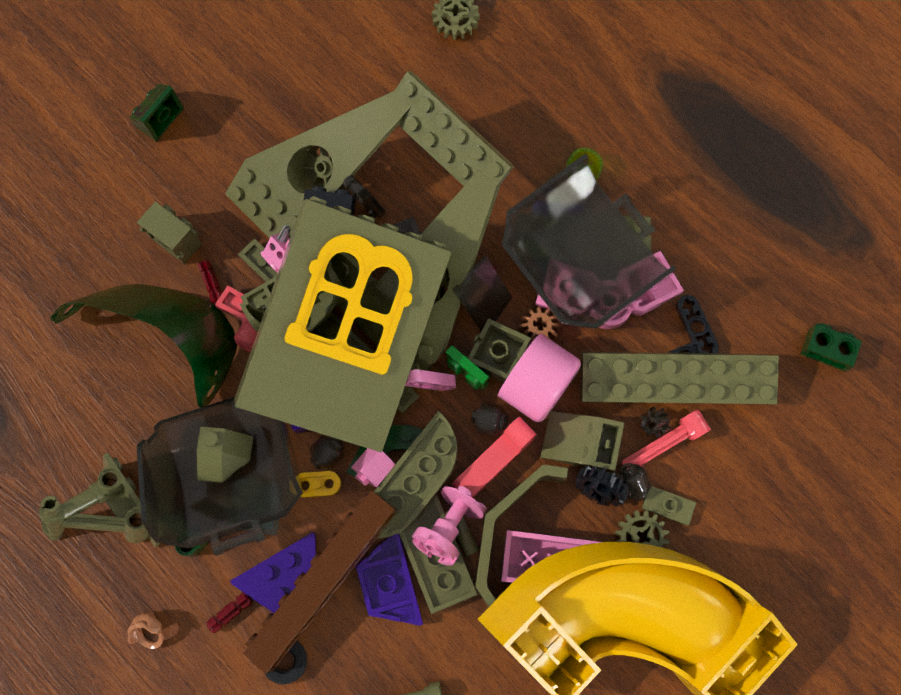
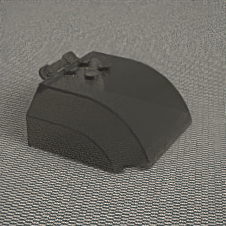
(582, 248)
(194, 512)

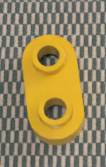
(317, 484)

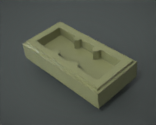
(669, 506)

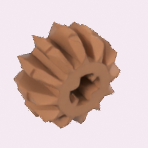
(547, 323)

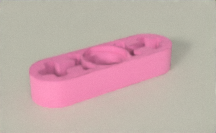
(431, 380)

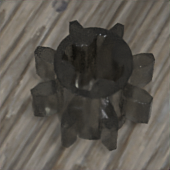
(655, 422)

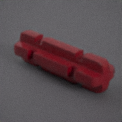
(210, 280)
(228, 613)

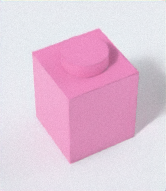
(372, 467)

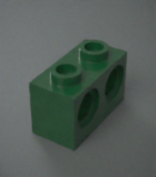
(830, 353)

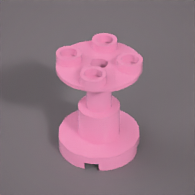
(440, 538)

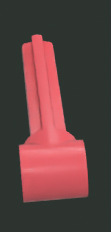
(690, 427)

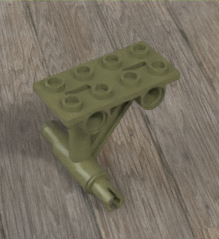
(109, 488)

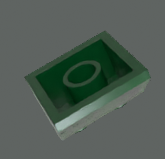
(157, 111)

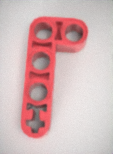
(496, 457)

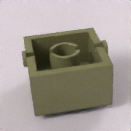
(170, 231)
(498, 350)

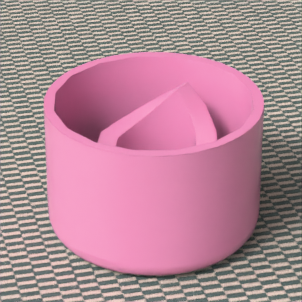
(539, 378)

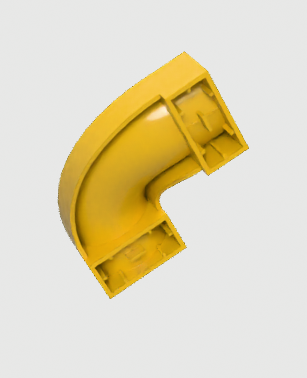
(637, 605)

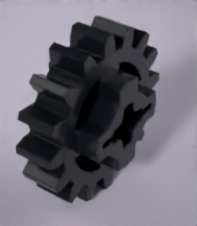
(601, 486)

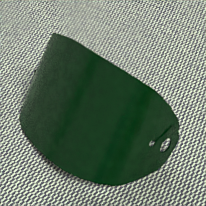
(188, 320)

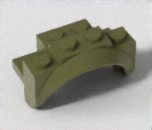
(256, 301)

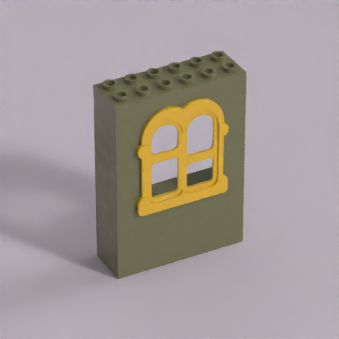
(323, 380)

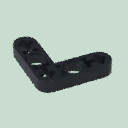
(695, 346)

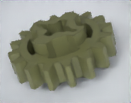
(455, 17)
(649, 525)

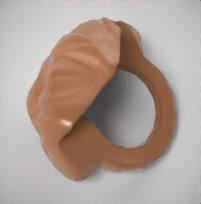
(149, 622)

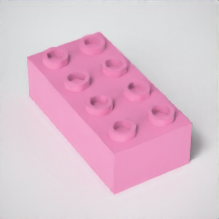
(527, 549)

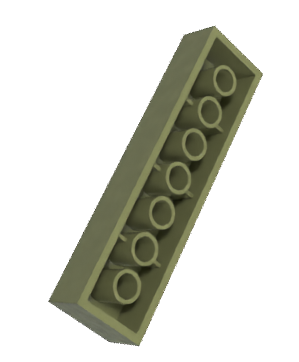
(678, 377)

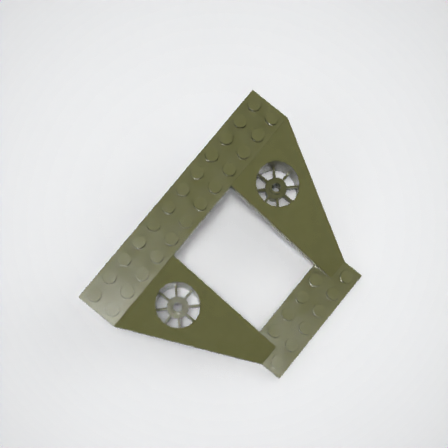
(275, 180)

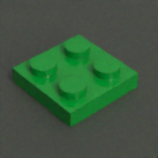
(460, 364)

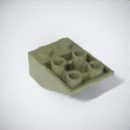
(582, 440)

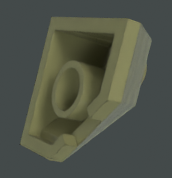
(221, 453)

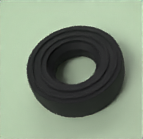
(297, 670)

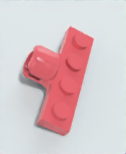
(230, 303)

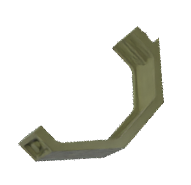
(544, 473)

